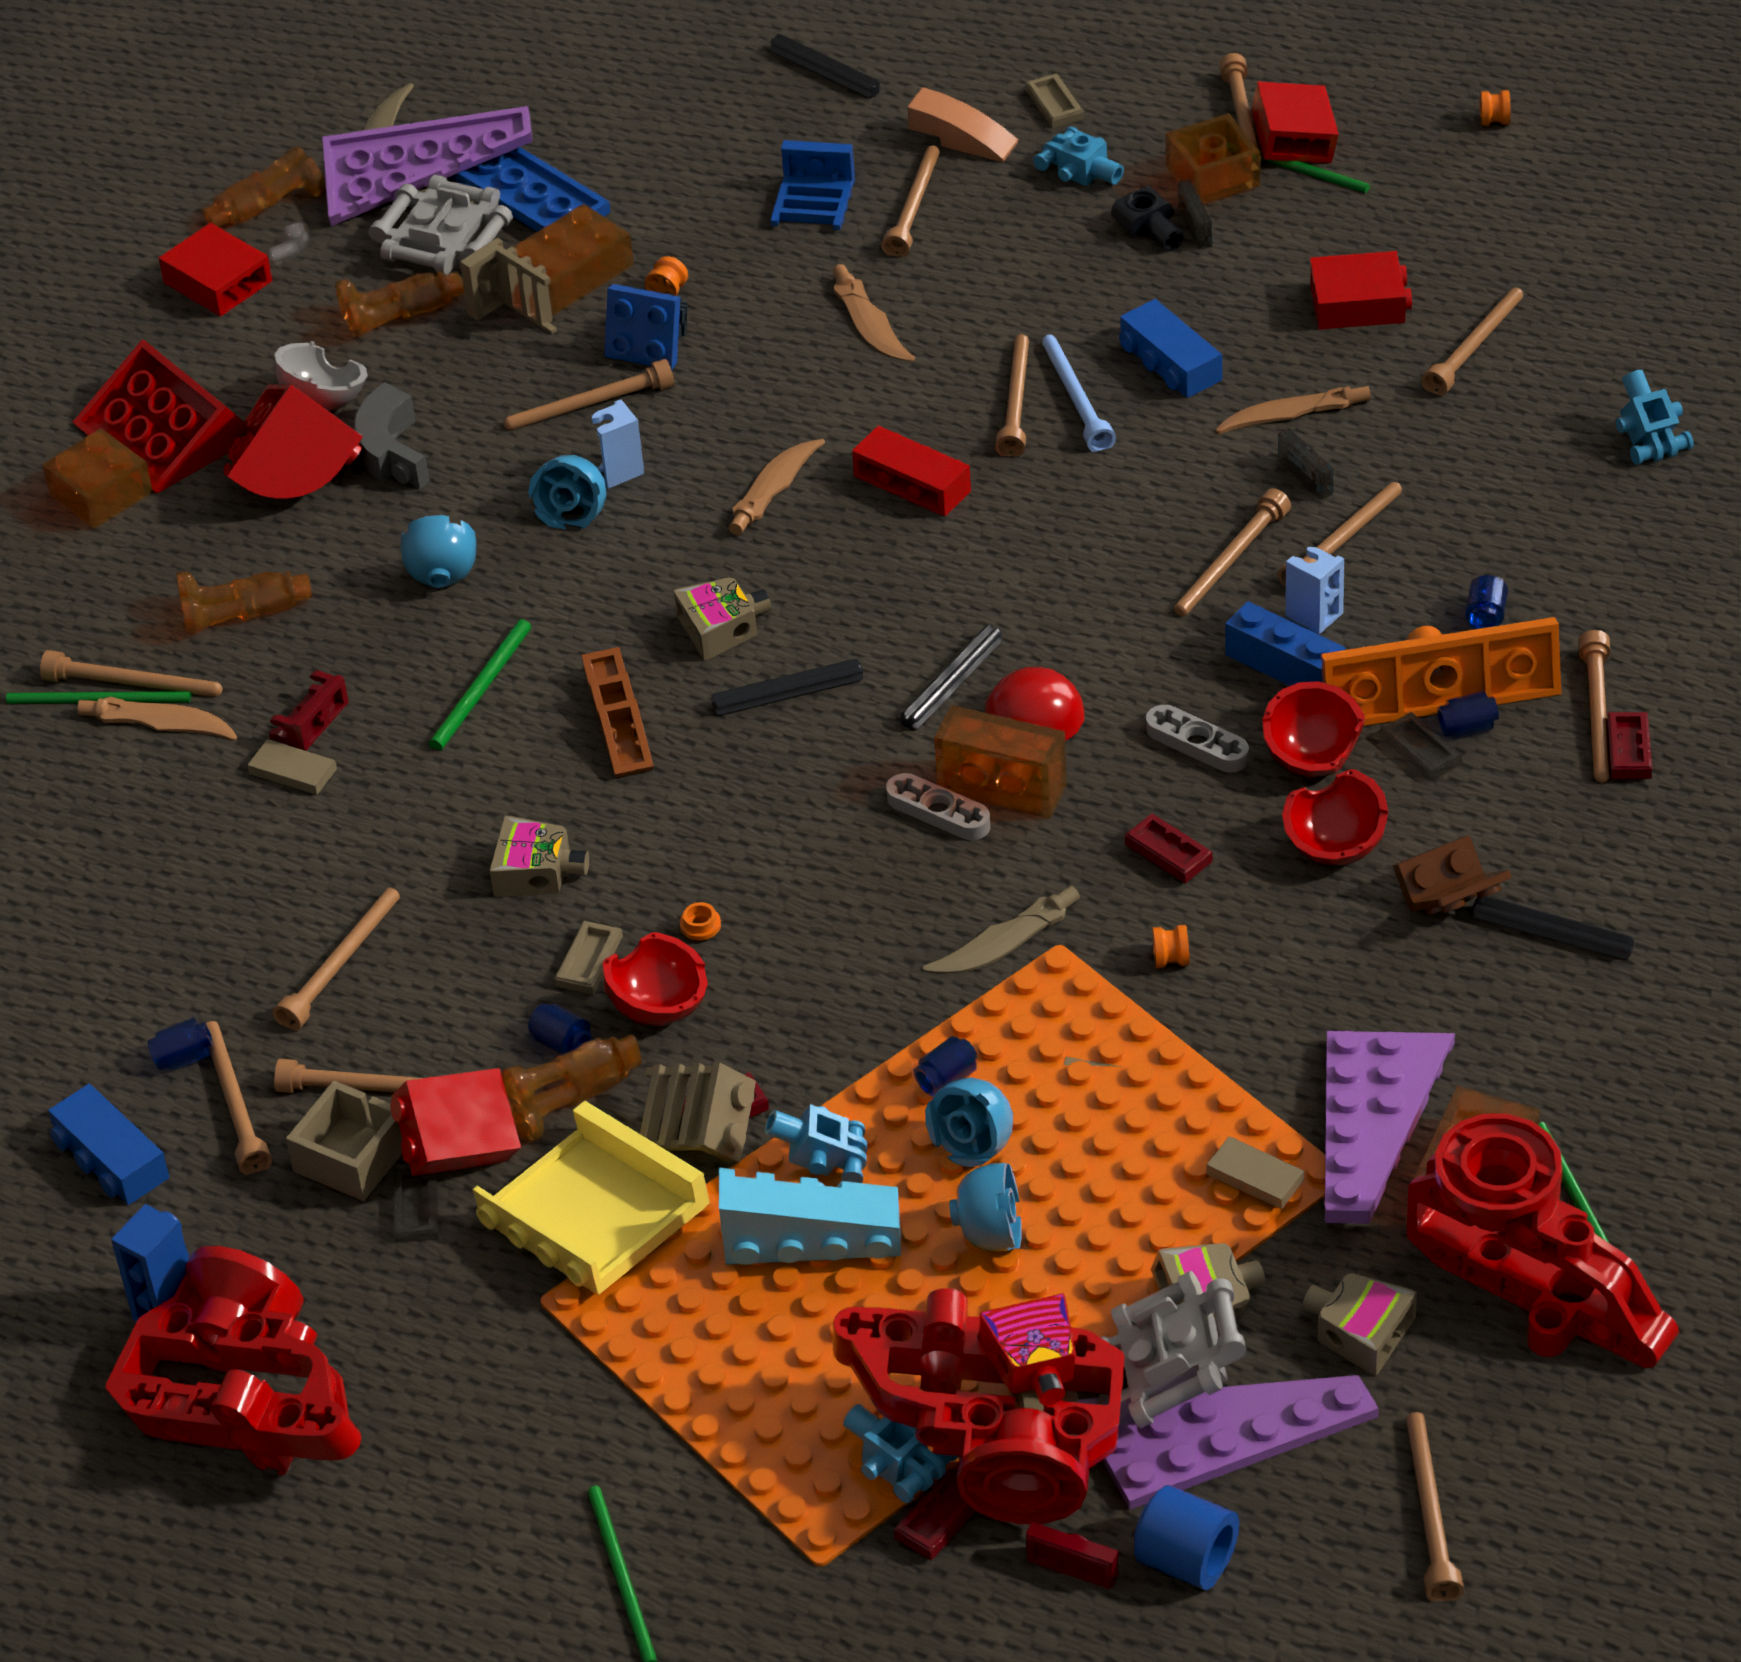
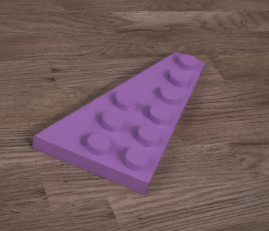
(372, 164)
(1372, 1106)
(1231, 1431)

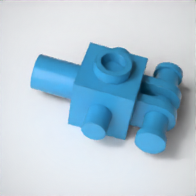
(1079, 158)
(1650, 421)
(822, 1141)
(895, 1453)

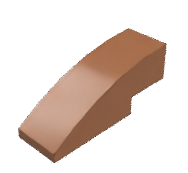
(959, 126)

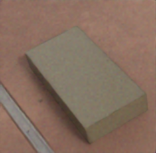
(1054, 100)
(292, 767)
(583, 963)
(1255, 1172)

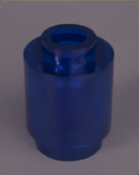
(1486, 602)
(1468, 714)
(558, 1028)
(180, 1044)
(944, 1064)

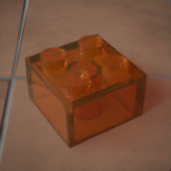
(1214, 157)
(97, 478)

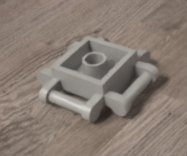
(441, 224)
(1173, 1348)

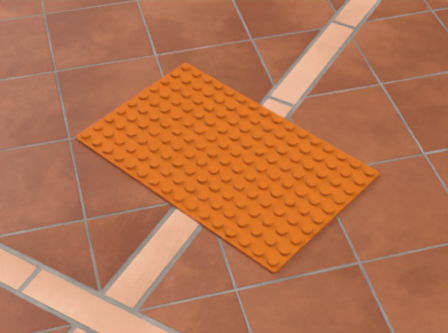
(1103, 1182)

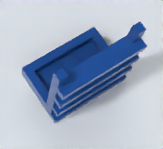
(814, 171)

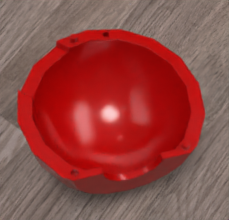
(1038, 698)
(1312, 728)
(1337, 821)
(656, 981)

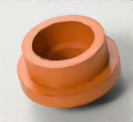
(700, 921)

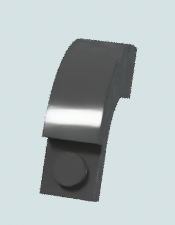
(379, 421)

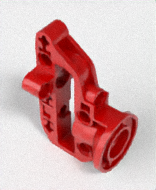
(1499, 1223)
(234, 1317)
(1022, 1459)

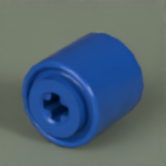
(1185, 1537)

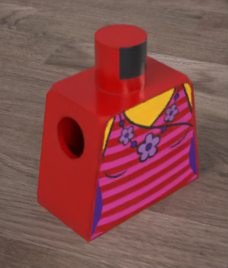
(1031, 1346)

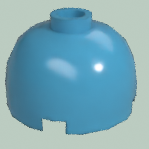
(564, 485)
(438, 550)
(969, 1120)
(988, 1208)

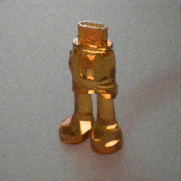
(265, 188)
(402, 298)
(242, 597)
(586, 1073)

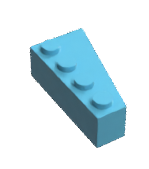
(805, 1220)

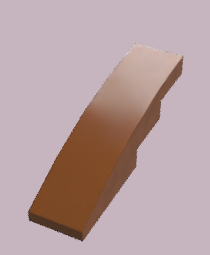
(617, 712)

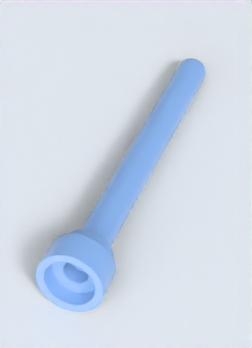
(1097, 432)

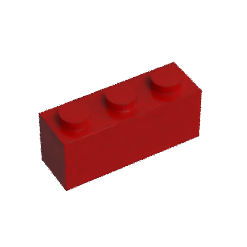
(911, 470)

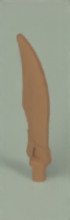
(867, 318)
(1295, 406)
(773, 479)
(156, 716)

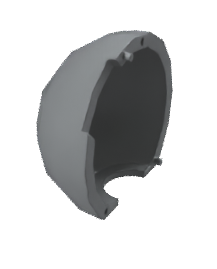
(310, 372)

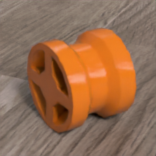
(1494, 108)
(666, 276)
(1170, 946)

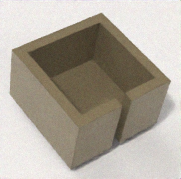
(338, 1145)

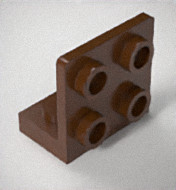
(1446, 877)

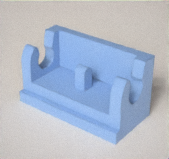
(619, 444)
(1315, 589)

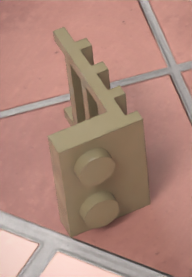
(500, 277)
(713, 1113)

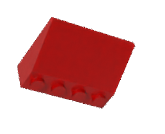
(161, 417)

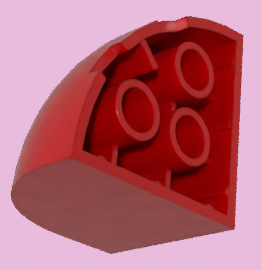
(290, 445)

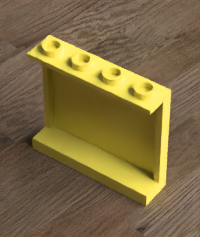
(596, 1201)

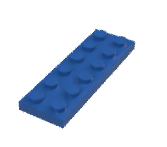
(531, 188)

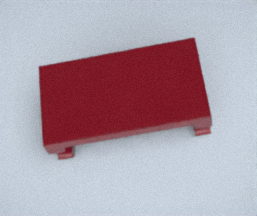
(312, 713)

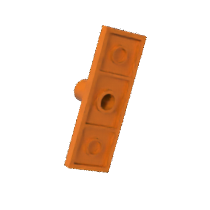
(1429, 668)

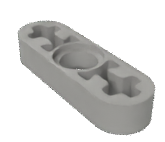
(1189, 726)
(930, 794)

